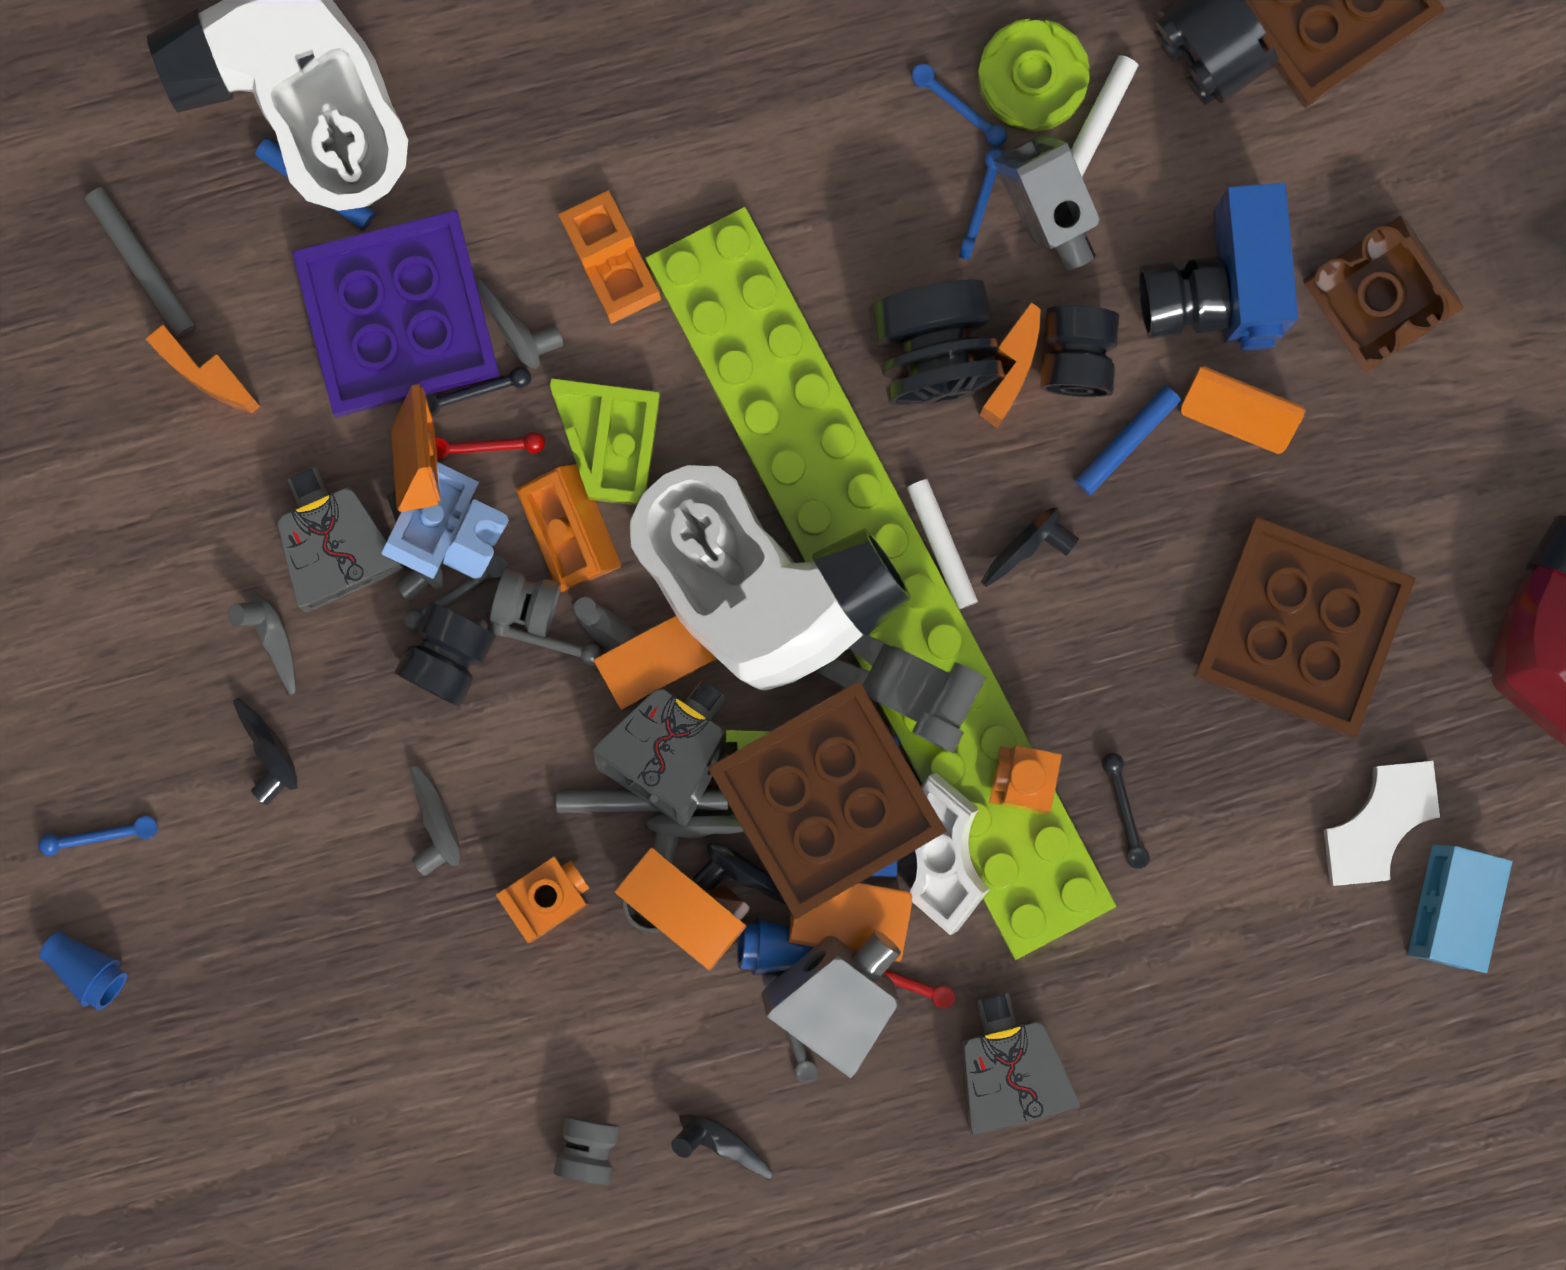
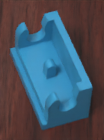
(1459, 908)

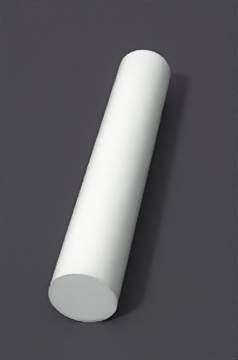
(1103, 111)
(942, 544)

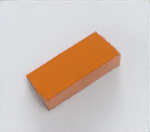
(1241, 410)
(415, 454)
(568, 527)
(855, 917)

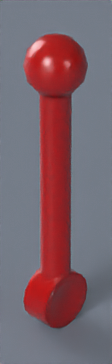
(532, 443)
(941, 996)

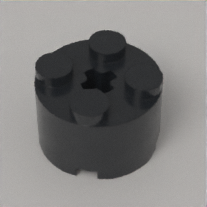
(1216, 43)

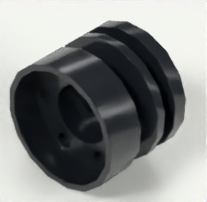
(934, 332)

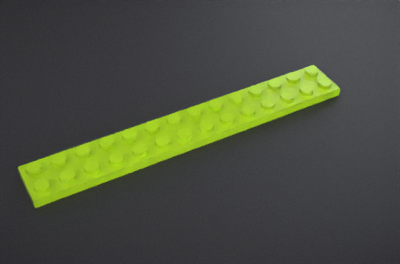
(834, 485)

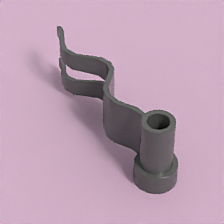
(912, 688)

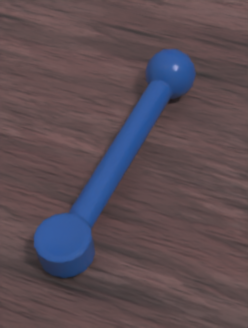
(924, 77)
(981, 203)
(144, 828)

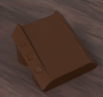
(1383, 293)

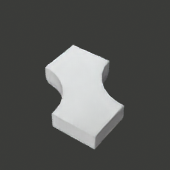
(1397, 802)
(945, 877)

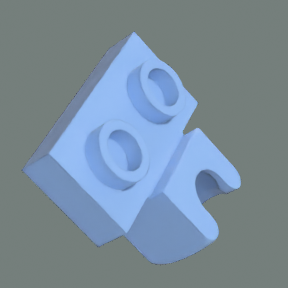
(450, 530)

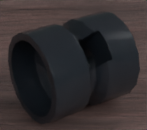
(1184, 297)
(1079, 346)
(445, 654)

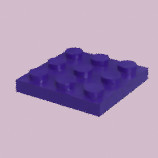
(395, 313)

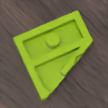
(609, 437)

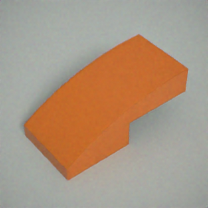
(609, 256)
(1016, 354)
(212, 377)
(652, 662)
(680, 909)

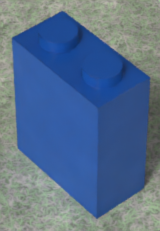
(1258, 262)

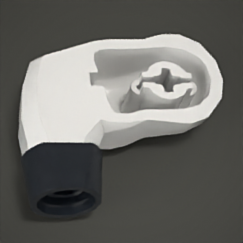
(310, 82)
(742, 589)

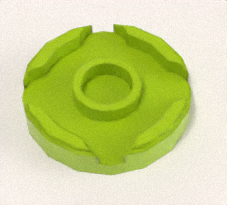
(1033, 74)

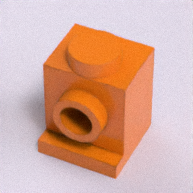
(1025, 779)
(525, 912)

